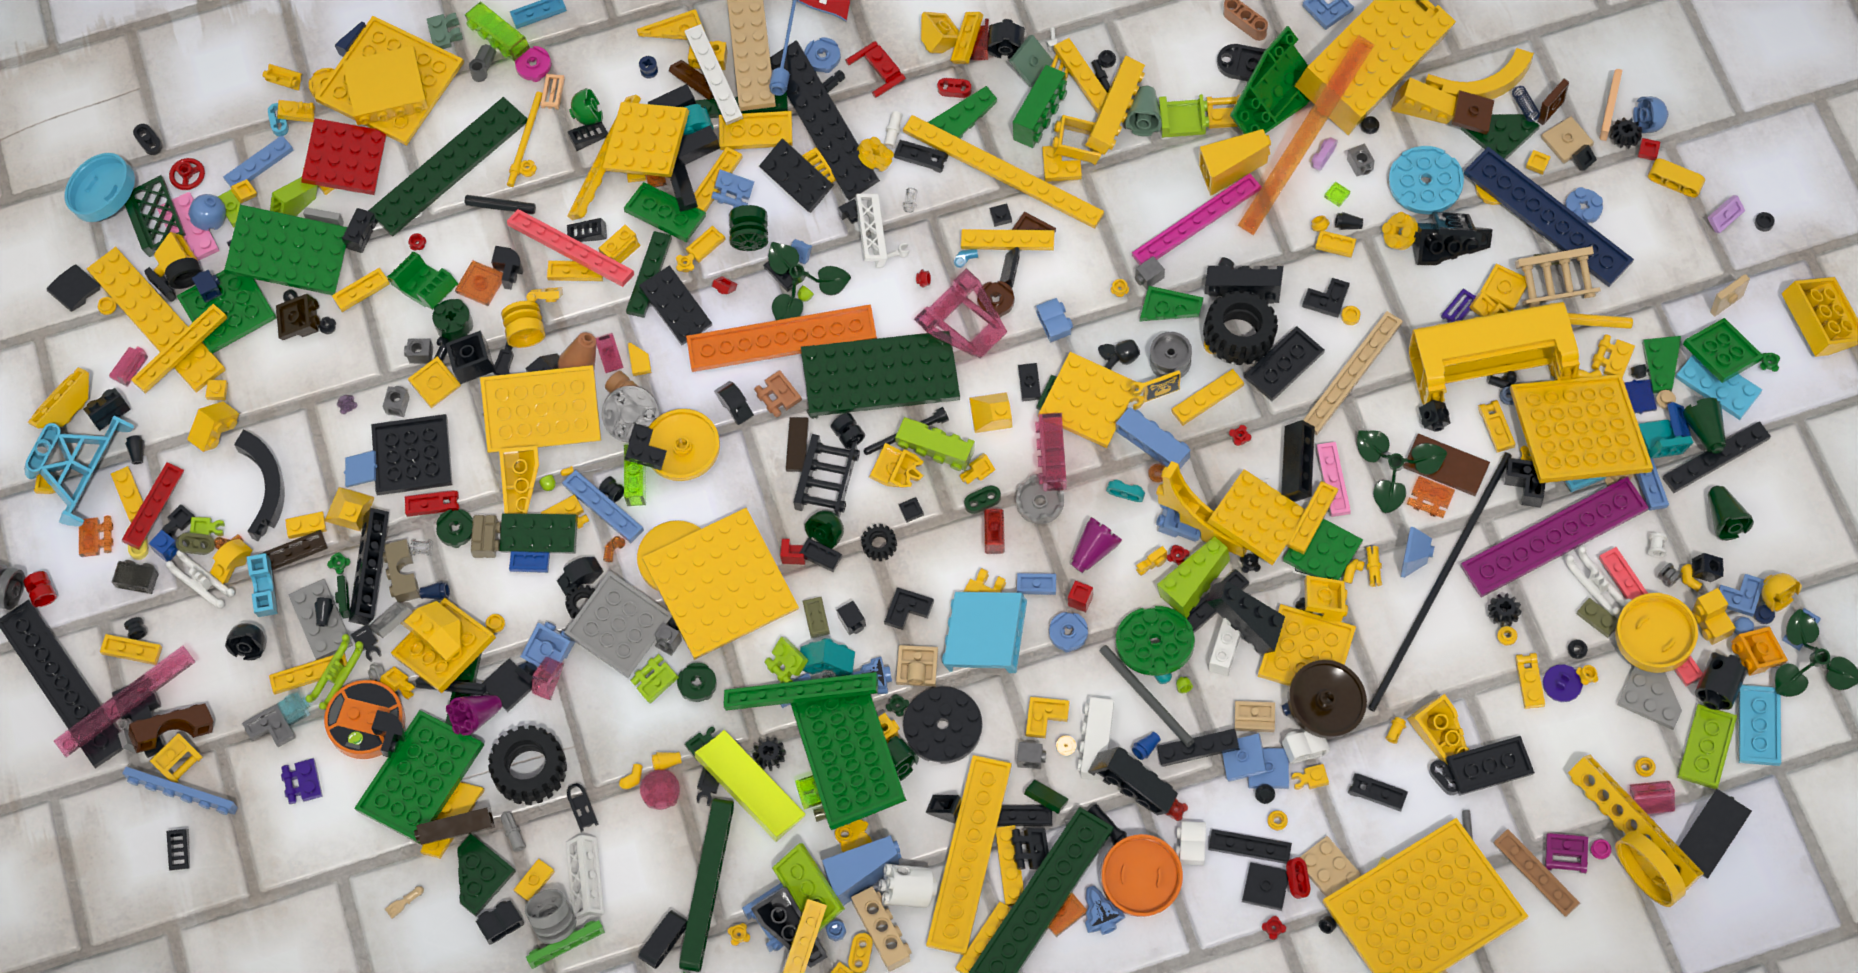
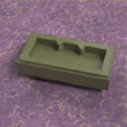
(816, 617)

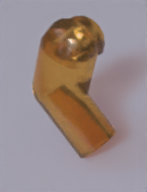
(219, 541)
(611, 546)

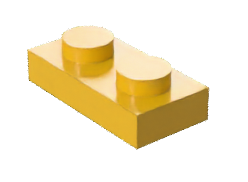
(305, 525)

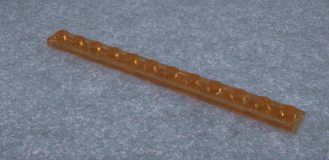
(1305, 135)

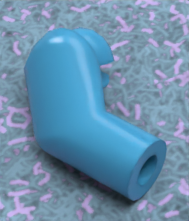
(963, 256)

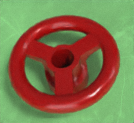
(183, 166)

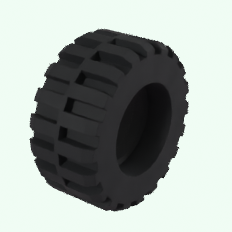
(1246, 308)
(517, 743)

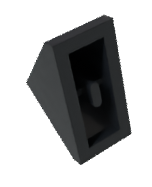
(944, 807)

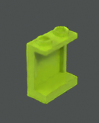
(1183, 117)

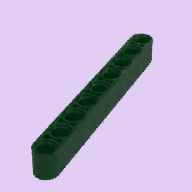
(706, 885)

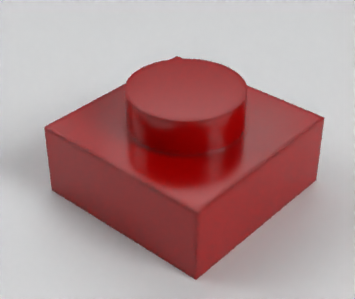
(1649, 149)
(724, 285)

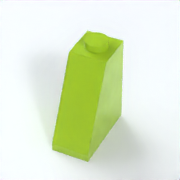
(293, 197)

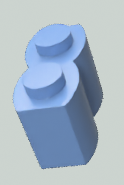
(1054, 320)

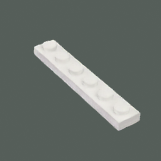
(713, 74)

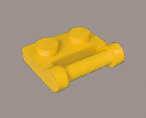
(1221, 116)
(171, 753)

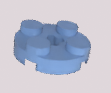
(827, 63)
(1587, 197)
(1068, 642)

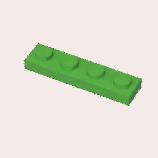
(540, 956)

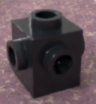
(1434, 415)

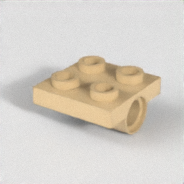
(917, 665)

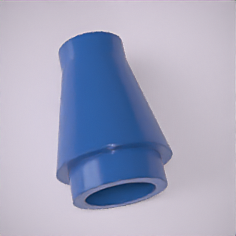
(1145, 746)

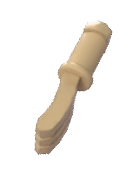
(399, 905)

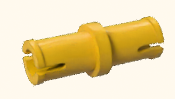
(1374, 566)

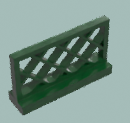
(138, 219)

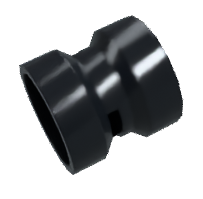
(612, 489)

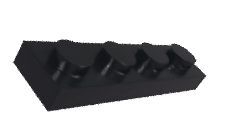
(1202, 747)

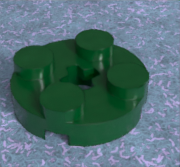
(458, 537)
(689, 675)

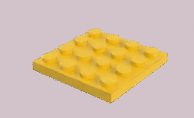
(646, 139)
(1089, 399)
(1257, 517)
(1304, 640)
(430, 665)

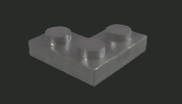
(269, 721)

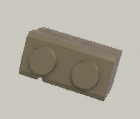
(485, 536)

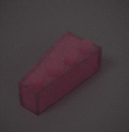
(1052, 452)

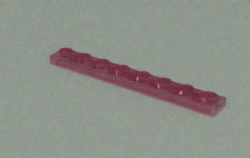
(124, 701)

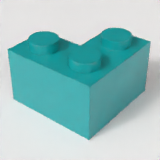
(828, 656)

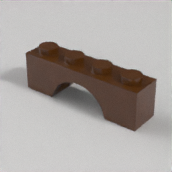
(193, 720)

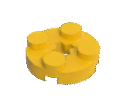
(875, 154)
(1392, 228)

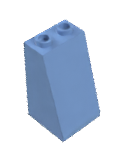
(860, 867)

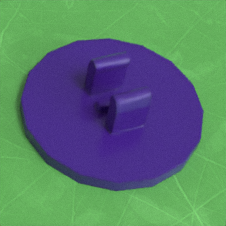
(1562, 683)

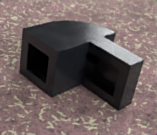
(508, 262)
(734, 401)
(579, 572)
(390, 727)

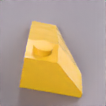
(518, 477)
(1439, 727)

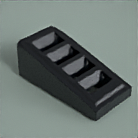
(586, 129)
(596, 235)
(170, 846)

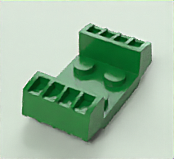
(421, 281)

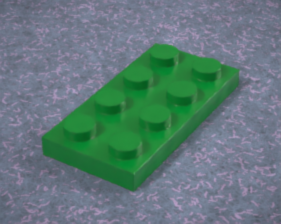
(663, 212)

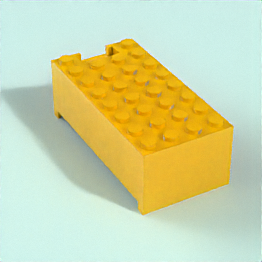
(1401, 38)

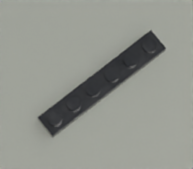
(1709, 462)

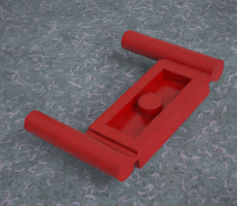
(882, 64)

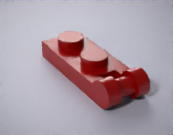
(431, 503)

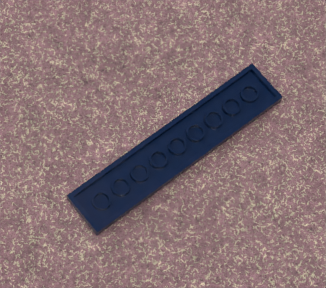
(1547, 214)

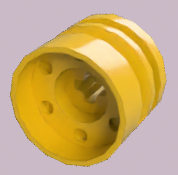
(523, 324)

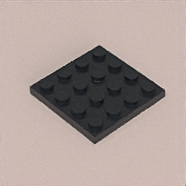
(412, 454)

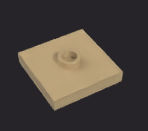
(1566, 139)
(1729, 295)

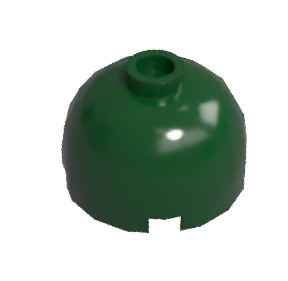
(825, 528)

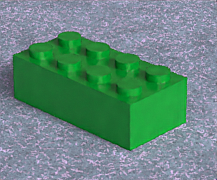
(1039, 106)

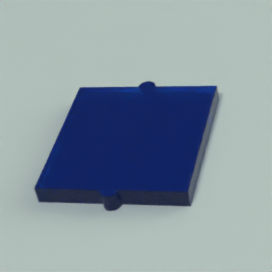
(1641, 396)

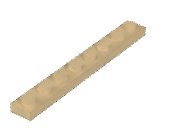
(1353, 371)

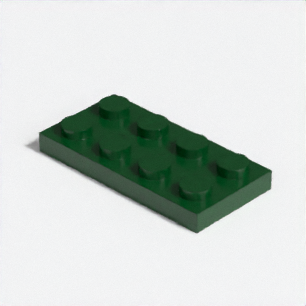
(538, 533)

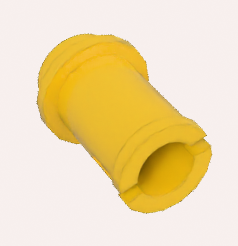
(1396, 728)

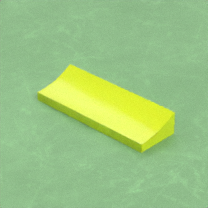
(749, 785)

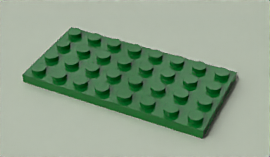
(848, 757)

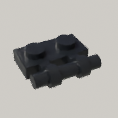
(1036, 847)

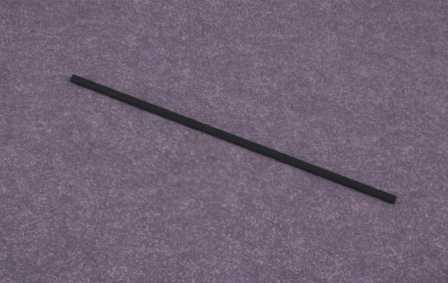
(1439, 583)

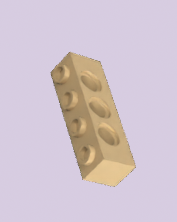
(894, 957)

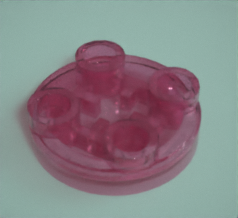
(660, 789)

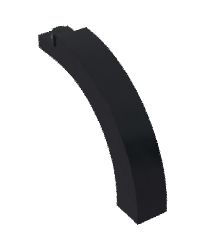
(274, 493)

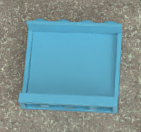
(985, 630)

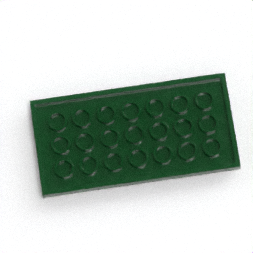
(879, 374)

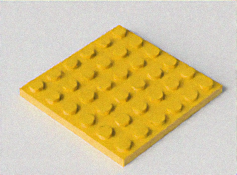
(435, 67)
(1580, 428)
(720, 583)

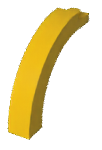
(1492, 86)

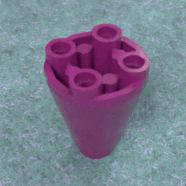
(1094, 545)
(472, 712)

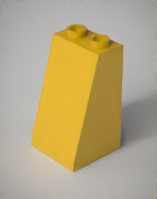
(1233, 159)

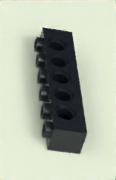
(368, 566)

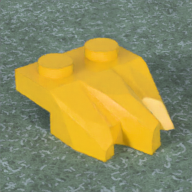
(896, 467)

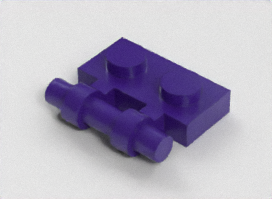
(308, 781)

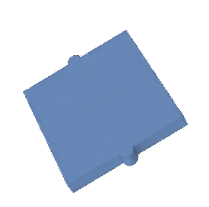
(360, 469)

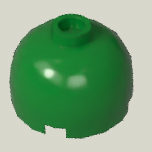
(585, 107)

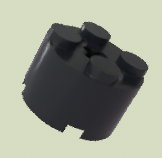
(1005, 38)

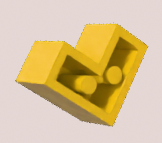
(210, 423)
(1712, 618)

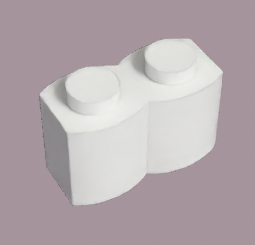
(1304, 746)
(1192, 843)

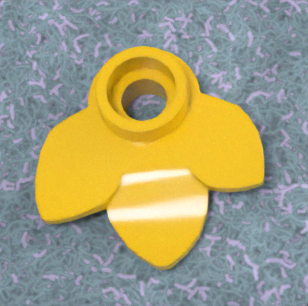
(856, 837)

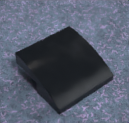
(73, 287)

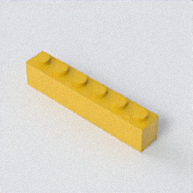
(1115, 104)

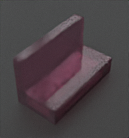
(128, 365)
(1654, 796)

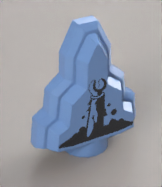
(884, 674)
(1101, 913)

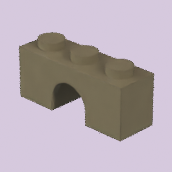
(403, 586)

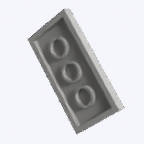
(322, 640)

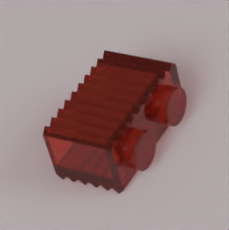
(994, 531)

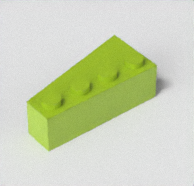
(935, 444)
(1193, 577)

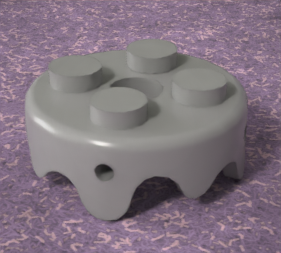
(1034, 513)

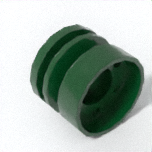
(748, 228)

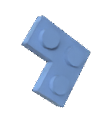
(1326, 13)
(1745, 599)

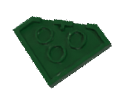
(1505, 133)
(480, 874)

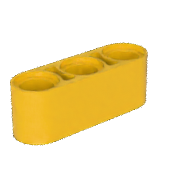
(1676, 177)

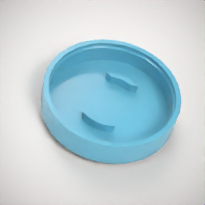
(99, 187)

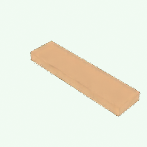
(1610, 104)

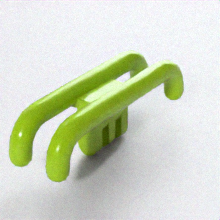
(336, 672)

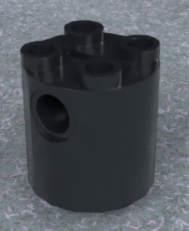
(1721, 681)

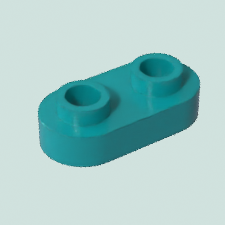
(1121, 490)

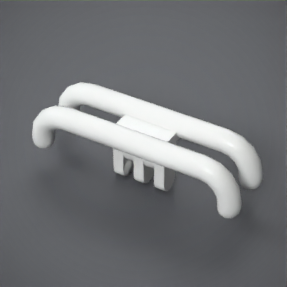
(200, 581)
(1596, 583)

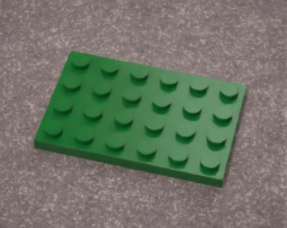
(286, 250)
(419, 776)

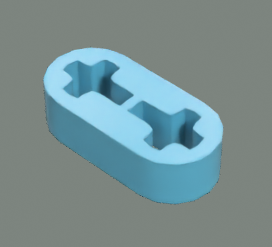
(274, 121)

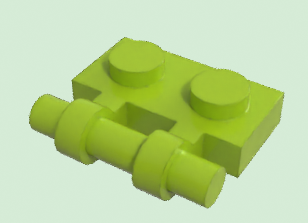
(790, 657)
(657, 682)

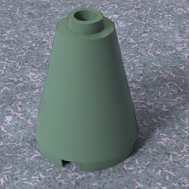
(1144, 113)

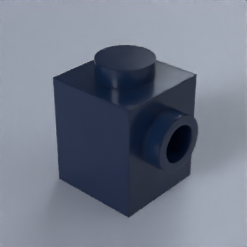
(207, 285)

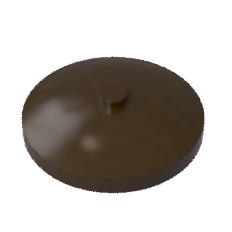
(1327, 699)

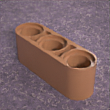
(1248, 26)

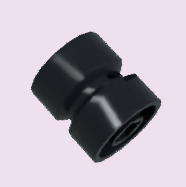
(847, 430)

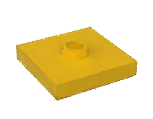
(1504, 287)
(434, 382)

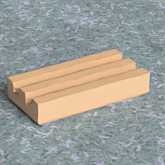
(550, 104)

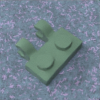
(439, 31)

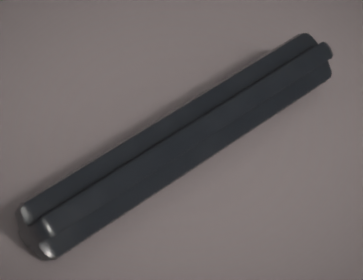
(499, 204)
(456, 686)

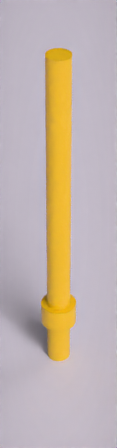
(515, 167)

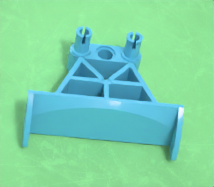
(48, 438)

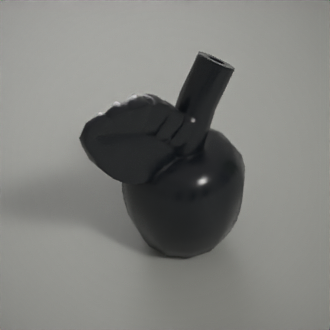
(1124, 351)

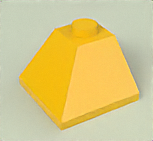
(938, 32)
(991, 412)
(349, 509)

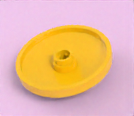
(689, 441)
(659, 537)

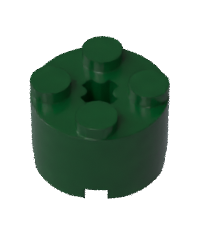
(452, 319)
(902, 756)

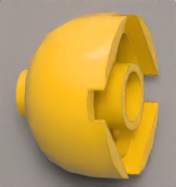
(1778, 590)

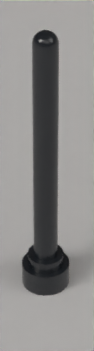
(939, 416)

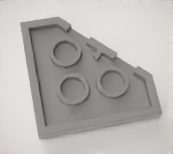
(1651, 697)

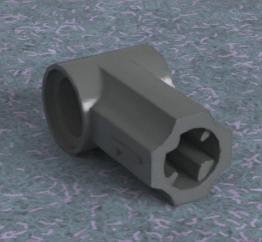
(482, 63)

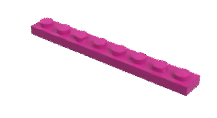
(1197, 219)

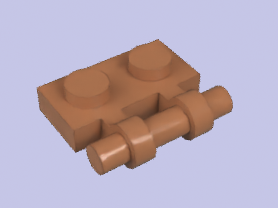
(783, 391)

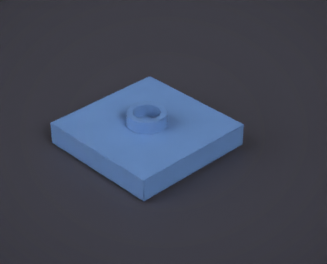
(1247, 760)
(1277, 770)

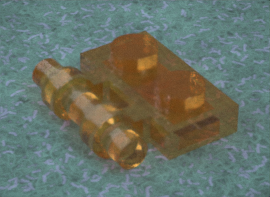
(1431, 492)
(90, 536)

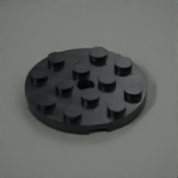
(942, 744)

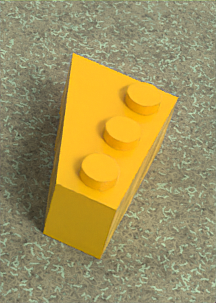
(1424, 102)

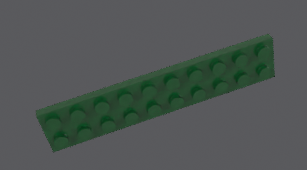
(448, 166)
(1044, 895)

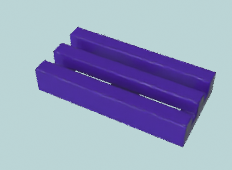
(1452, 318)

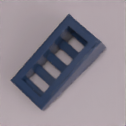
(345, 42)

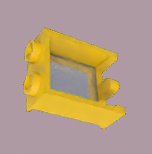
(1072, 137)

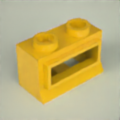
(620, 244)

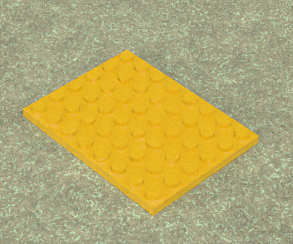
(1426, 905)

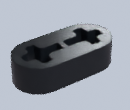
(1440, 779)

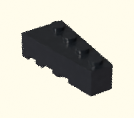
(1260, 281)

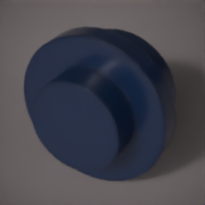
(1764, 615)

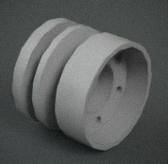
(550, 916)

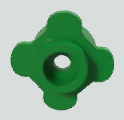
(1774, 358)
(338, 557)

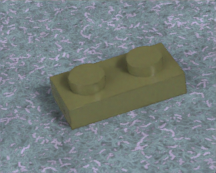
(1598, 617)

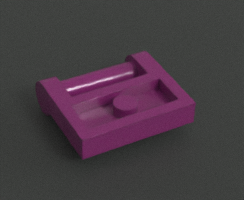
(1566, 846)

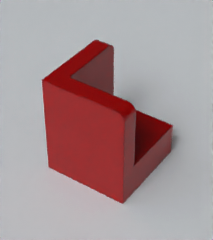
(790, 553)
(1080, 596)

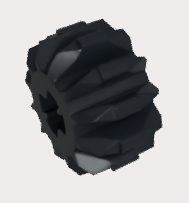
(1626, 132)
(1504, 617)
(772, 747)

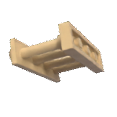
(1545, 262)

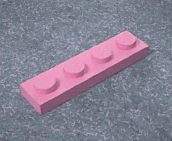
(1333, 476)

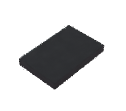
(1454, 224)

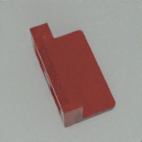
(980, 49)

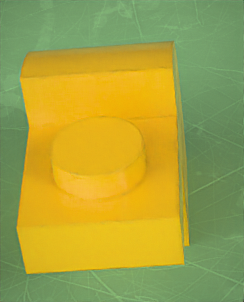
(228, 557)

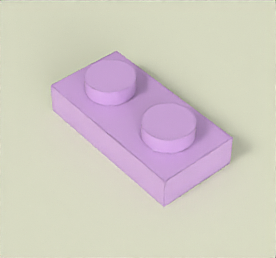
(1726, 214)

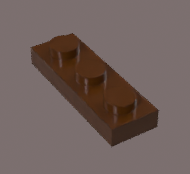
(691, 77)

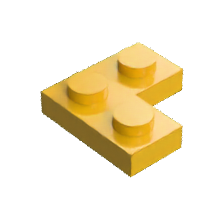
(1059, 170)
(1043, 710)

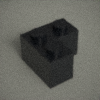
(1523, 474)

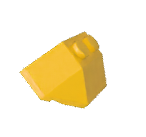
(63, 401)
(436, 629)

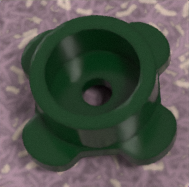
(896, 699)

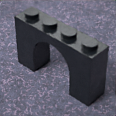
(695, 144)

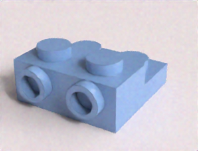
(1170, 524)
(547, 643)

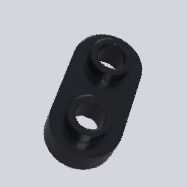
(147, 140)

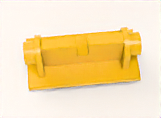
(283, 76)

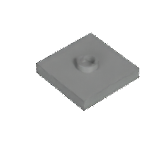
(390, 619)

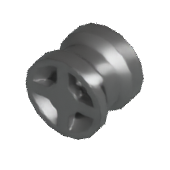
(1669, 575)

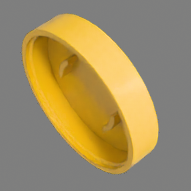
(1656, 632)
(1650, 868)

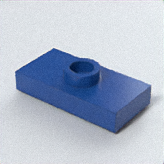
(1677, 420)
(529, 562)

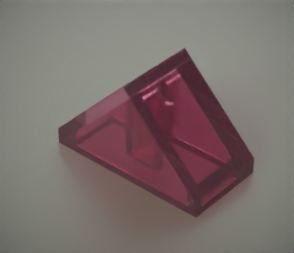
(609, 353)
(546, 678)

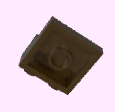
(297, 317)

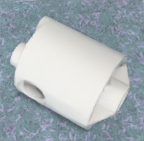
(907, 886)

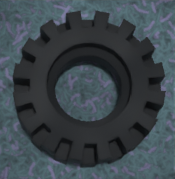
(883, 552)
(576, 595)

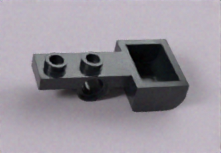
(142, 712)

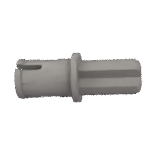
(512, 832)

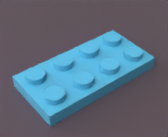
(1734, 394)
(1759, 725)

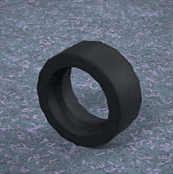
(181, 272)

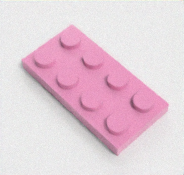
(199, 241)

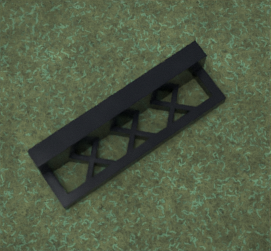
(683, 188)

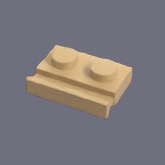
(1254, 716)

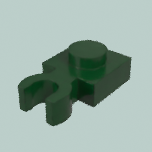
(699, 741)

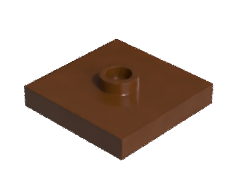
(1553, 101)
(1473, 112)

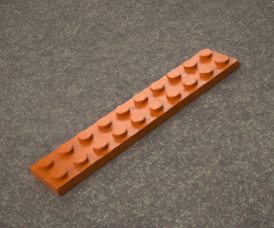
(778, 337)

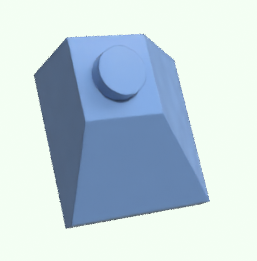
(1417, 551)

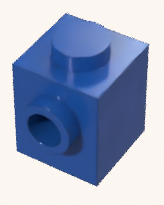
(164, 546)

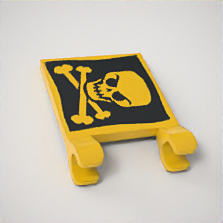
(1155, 388)

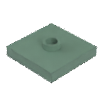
(1030, 60)

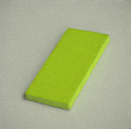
(1707, 747)
(805, 881)

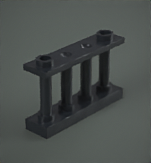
(811, 464)

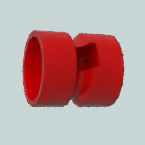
(39, 589)

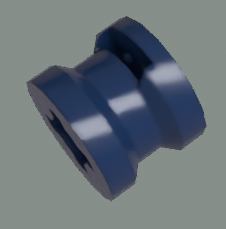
(652, 69)

